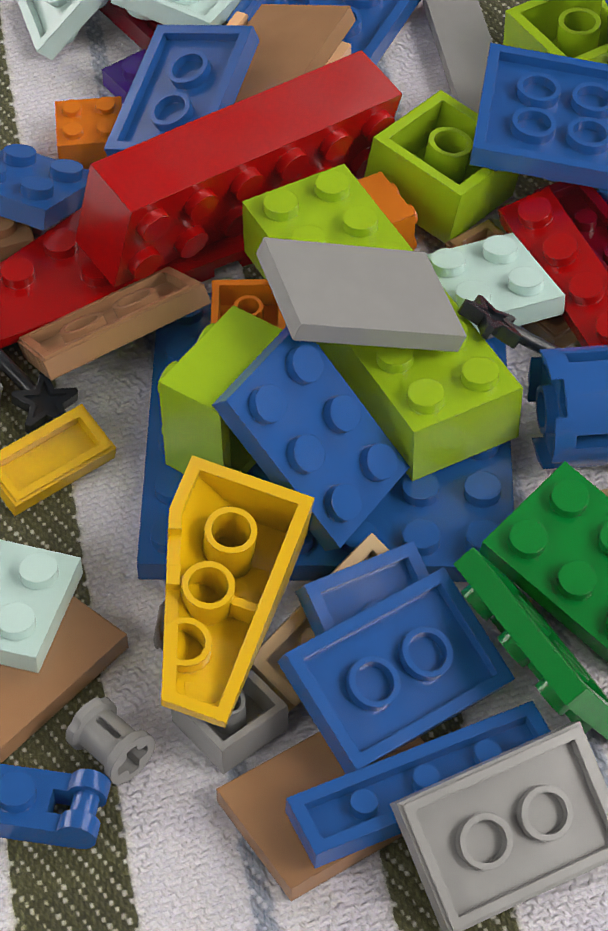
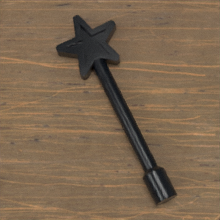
(500, 325)
(38, 399)

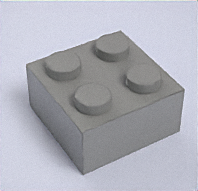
(253, 724)

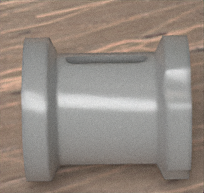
(110, 740)

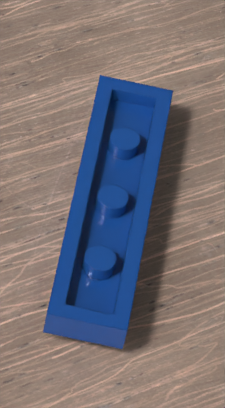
(356, 807)

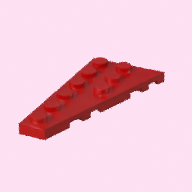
(58, 277)

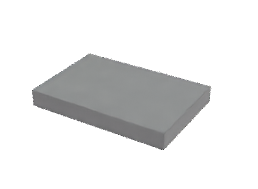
(359, 295)
(508, 827)

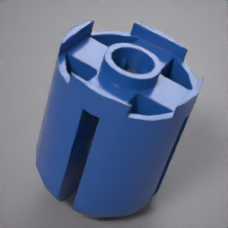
(570, 406)

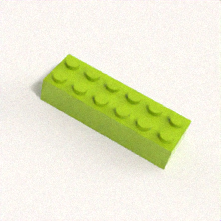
(425, 401)

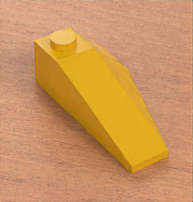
(225, 576)

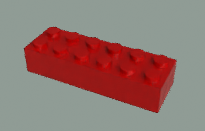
(190, 182)

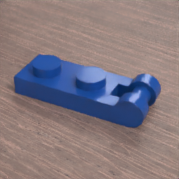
(30, 799)

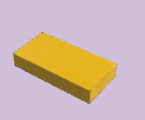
(52, 458)

